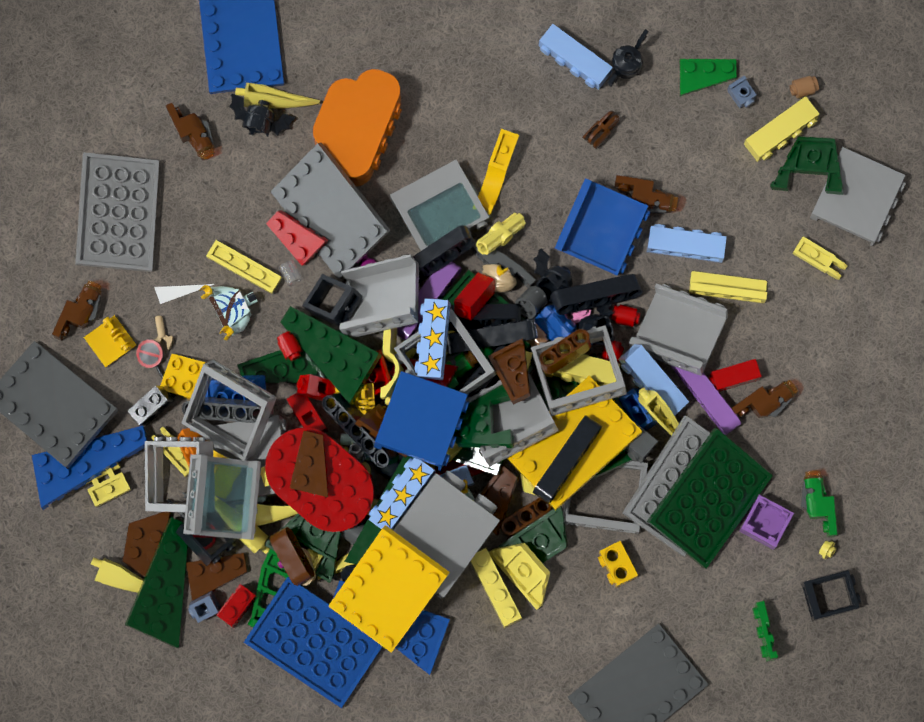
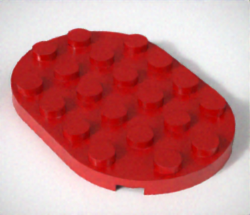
(347, 483)

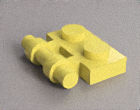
(110, 488)

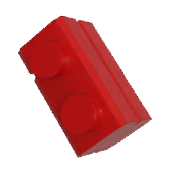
(236, 606)

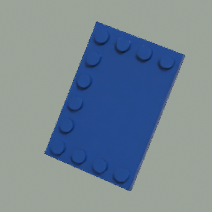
(240, 44)
(313, 643)

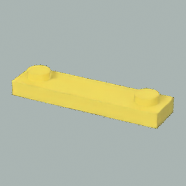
(244, 267)

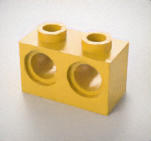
(622, 562)

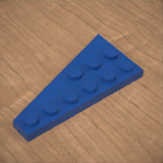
(103, 452)
(422, 639)

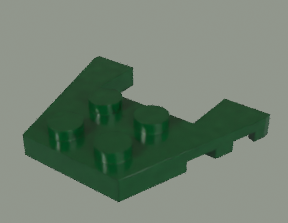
(815, 157)
(478, 423)
(320, 541)

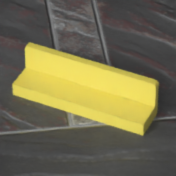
(728, 287)

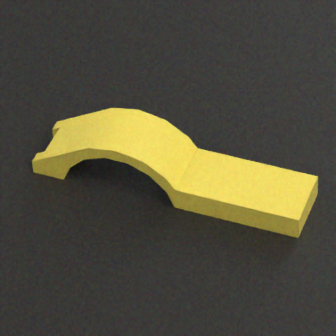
(389, 353)

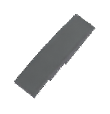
(499, 258)

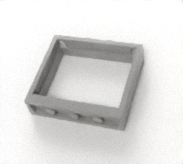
(412, 341)
(244, 387)
(589, 396)
(154, 469)
(603, 523)

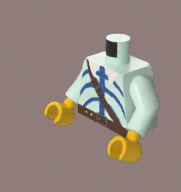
(230, 308)

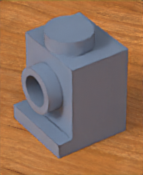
(740, 99)
(201, 614)

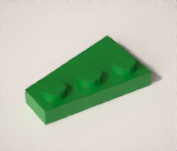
(703, 73)
(760, 613)

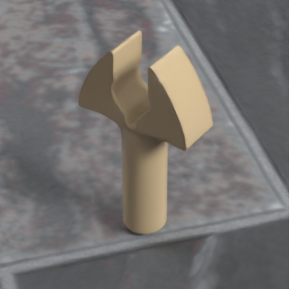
(161, 332)

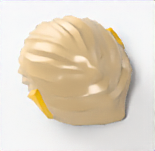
(502, 278)

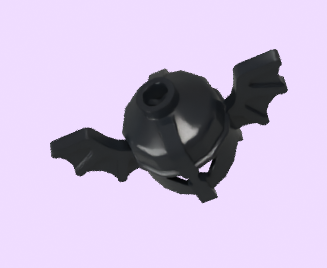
(627, 67)
(259, 117)
(552, 278)
(598, 321)

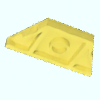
(524, 571)

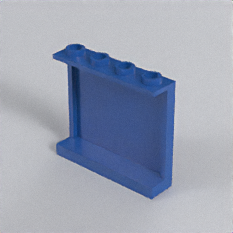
(602, 227)
(422, 419)

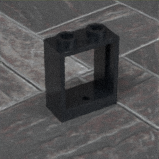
(339, 314)
(199, 550)
(811, 600)

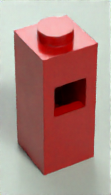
(474, 296)
(735, 375)
(314, 387)
(305, 412)

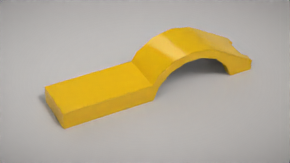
(497, 169)

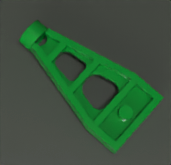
(269, 566)

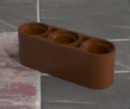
(568, 343)
(518, 522)
(292, 556)

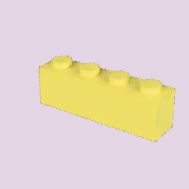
(781, 129)
(585, 366)
(495, 588)

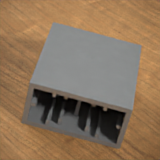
(448, 525)

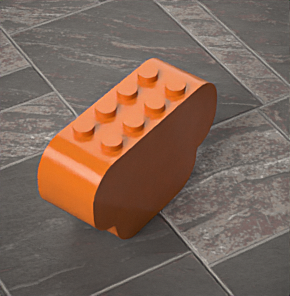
(358, 121)

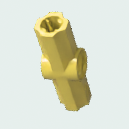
(500, 233)

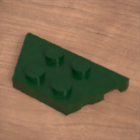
(544, 536)

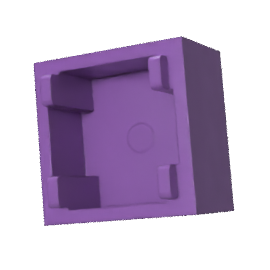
(766, 522)

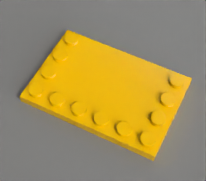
(612, 439)
(388, 588)

